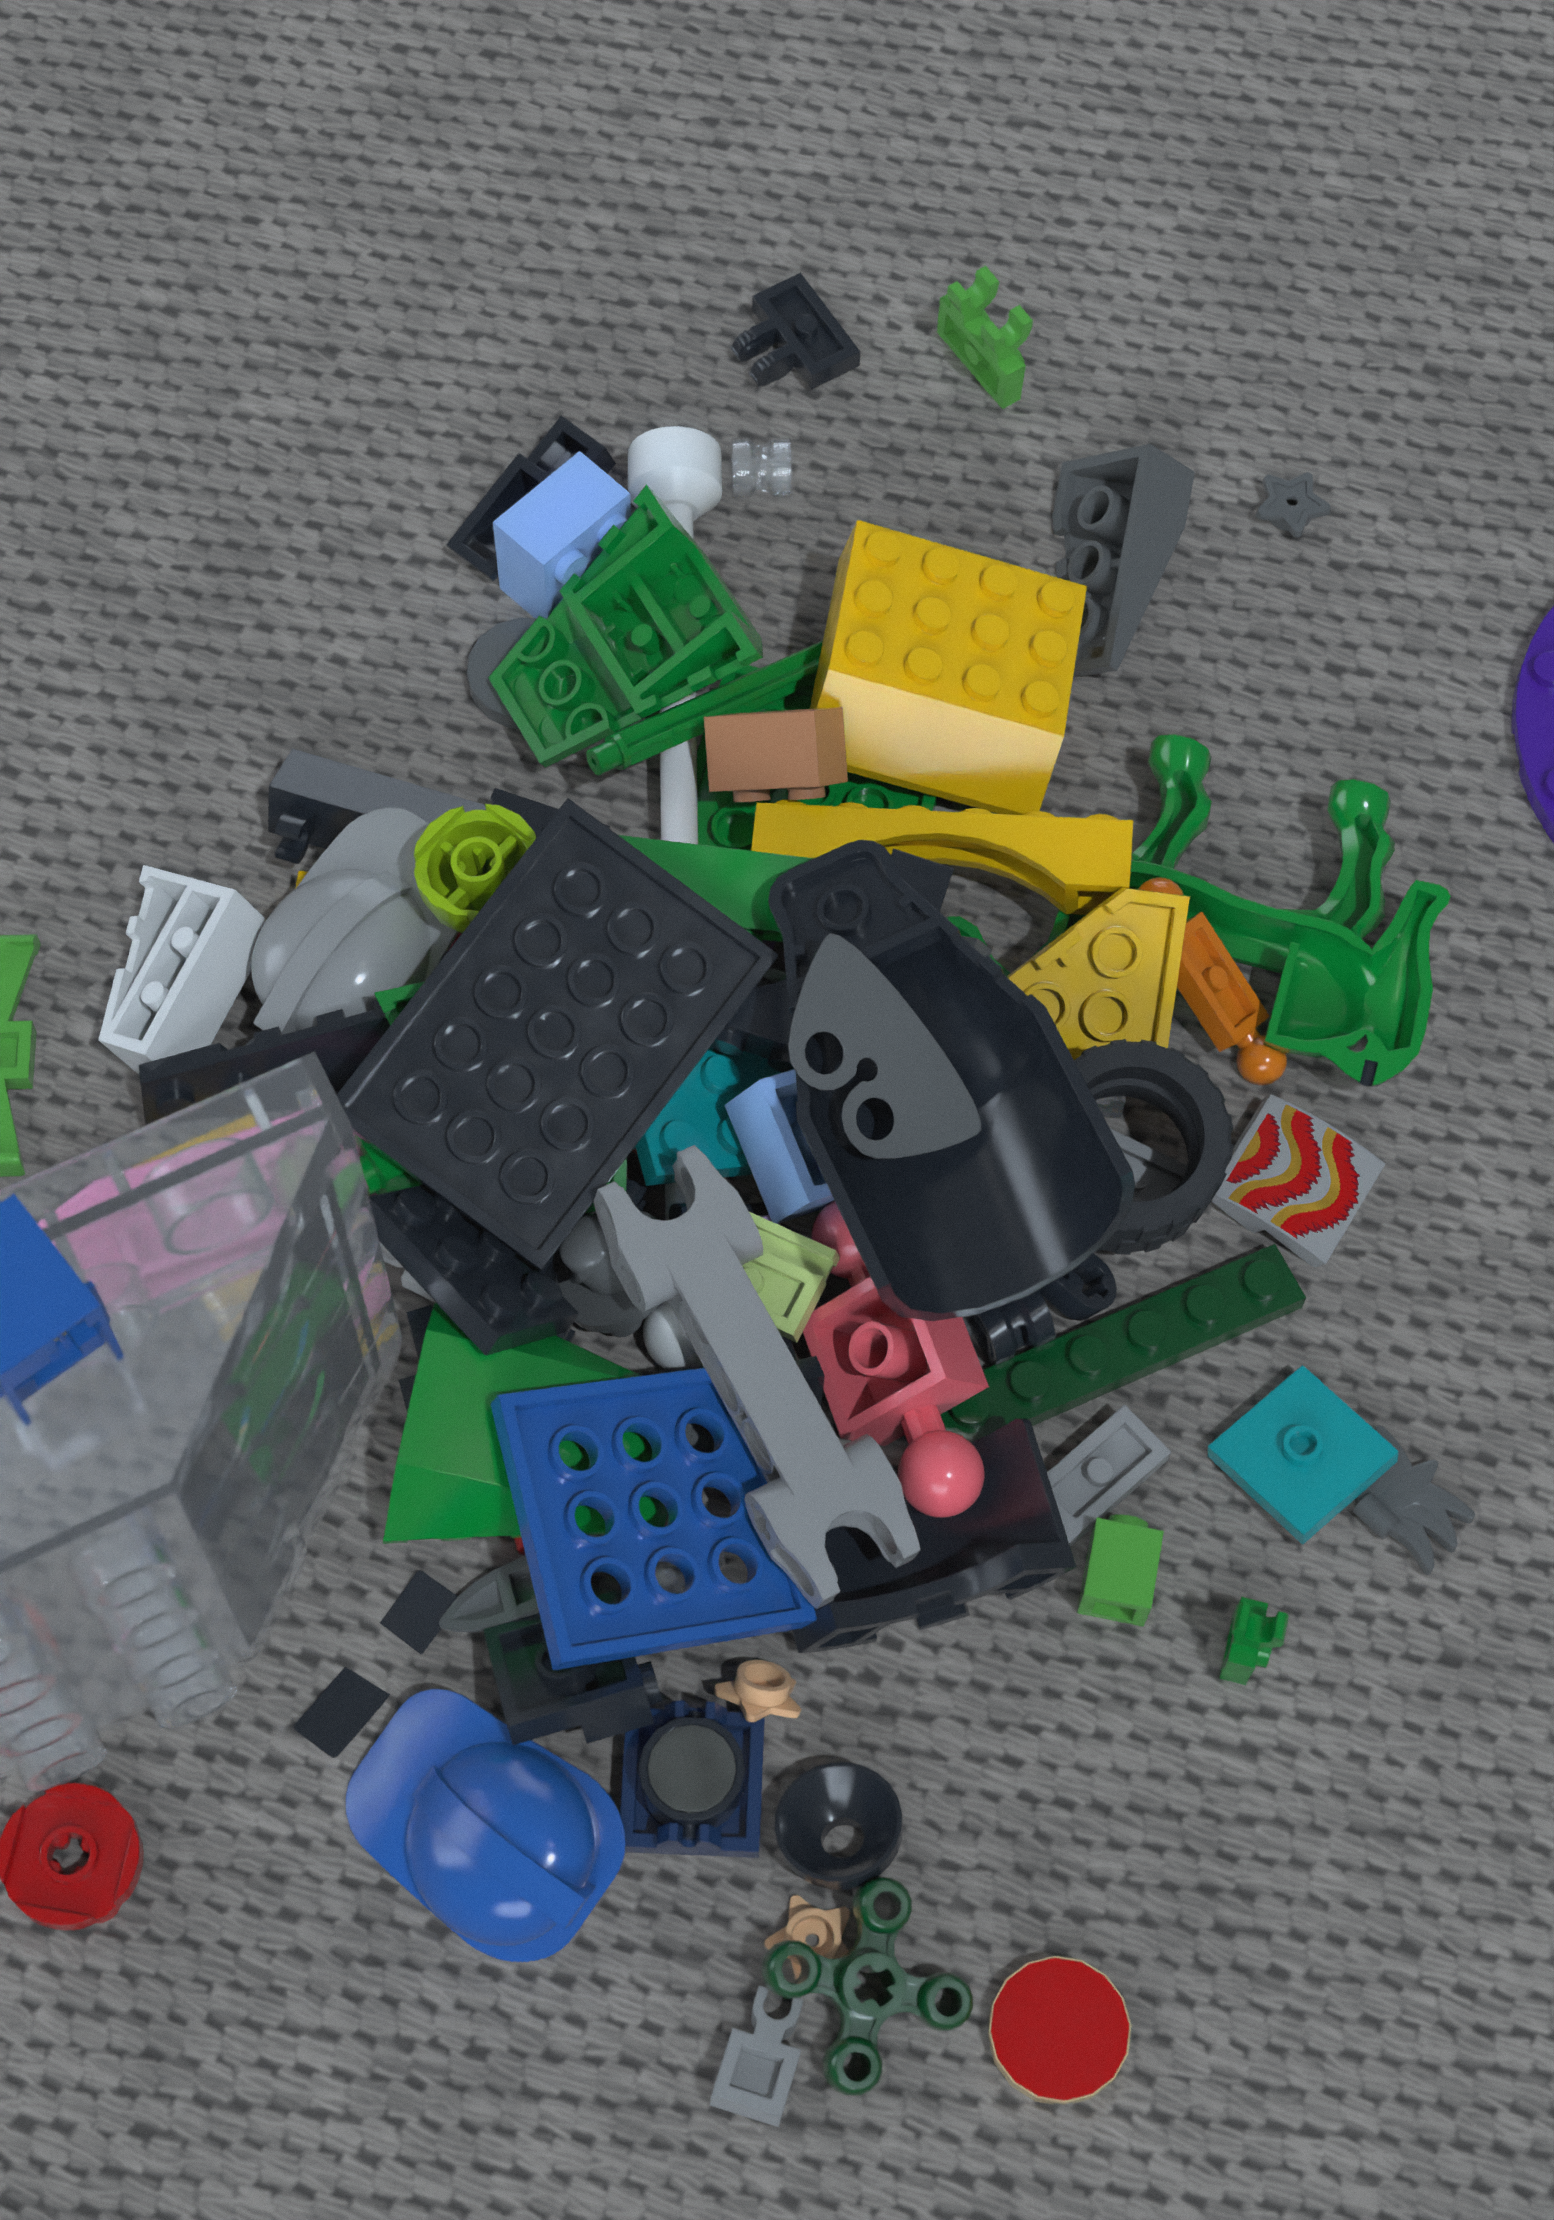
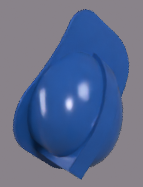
(483, 1829)

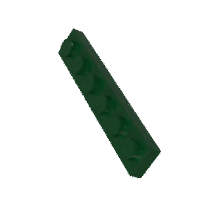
(1131, 1344)

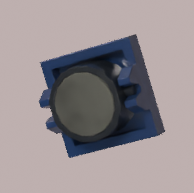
(693, 1783)

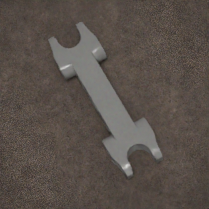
(808, 1472)

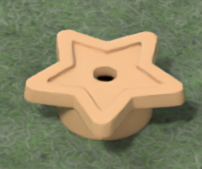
(760, 1690)
(807, 1920)

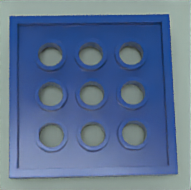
(563, 1558)

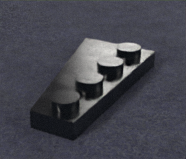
(209, 1070)

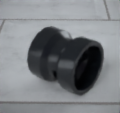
(1012, 1327)

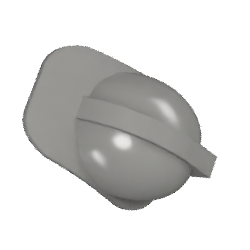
(349, 927)

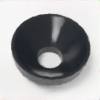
(831, 1798)

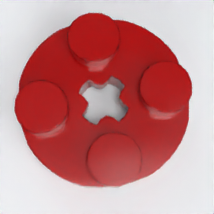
(48, 1824)

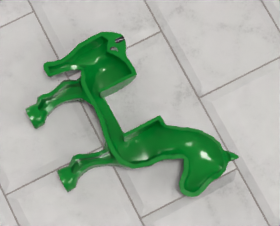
(1330, 979)

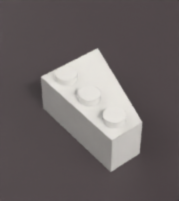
(182, 967)

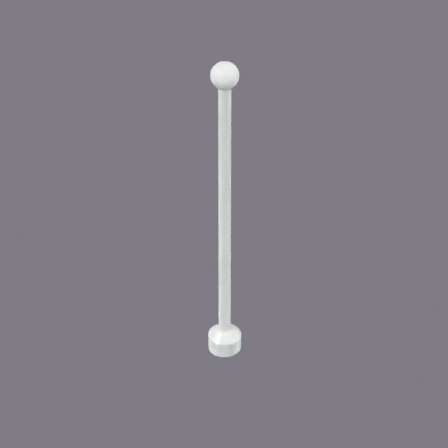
(687, 477)

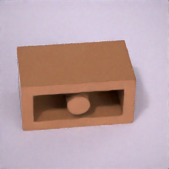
(776, 751)

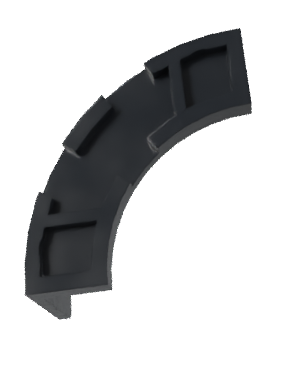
(997, 1546)

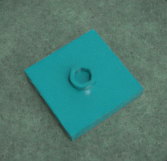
(1302, 1454)

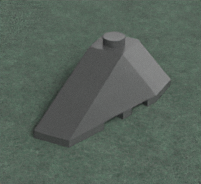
(1119, 531)

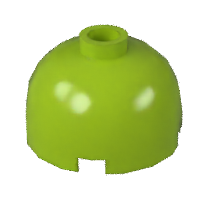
(466, 859)

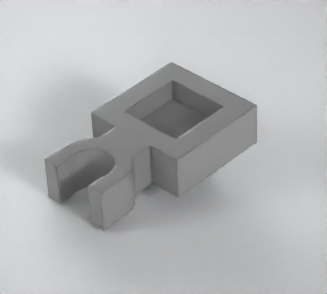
(757, 2066)

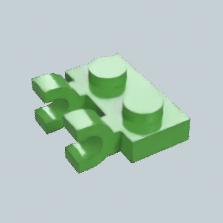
(982, 347)

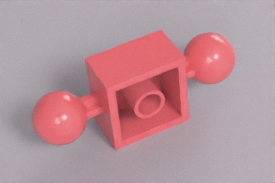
(897, 1379)

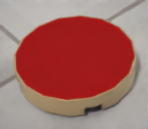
(1059, 2030)

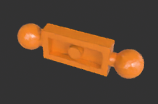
(1222, 996)

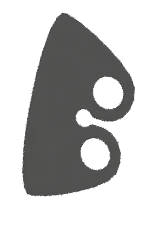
(873, 1021)

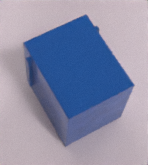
(44, 1310)

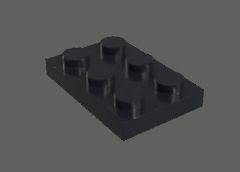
(470, 1272)

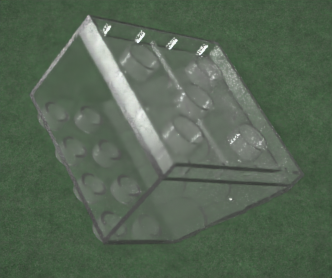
(178, 1488)

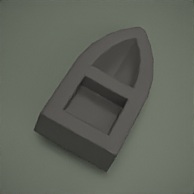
(493, 1600)

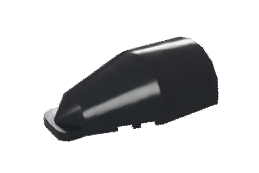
(987, 1214)

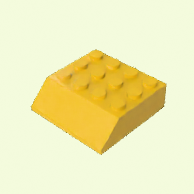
(949, 669)

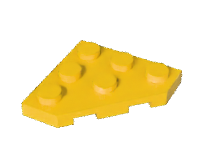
(1112, 971)

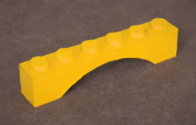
(1061, 858)

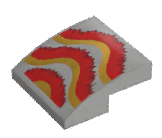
(1296, 1179)

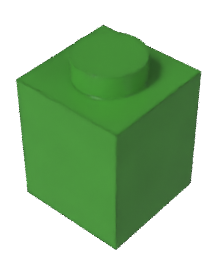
(1120, 1570)

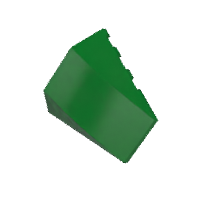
(625, 638)
(450, 1459)

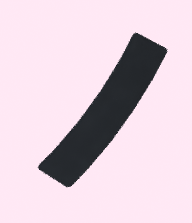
(354, 1700)

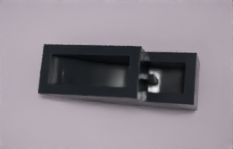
(475, 537)

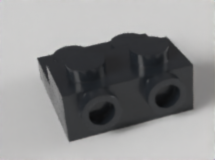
(542, 1701)

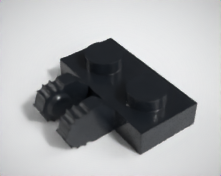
(804, 332)

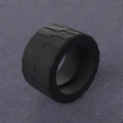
(1197, 1110)

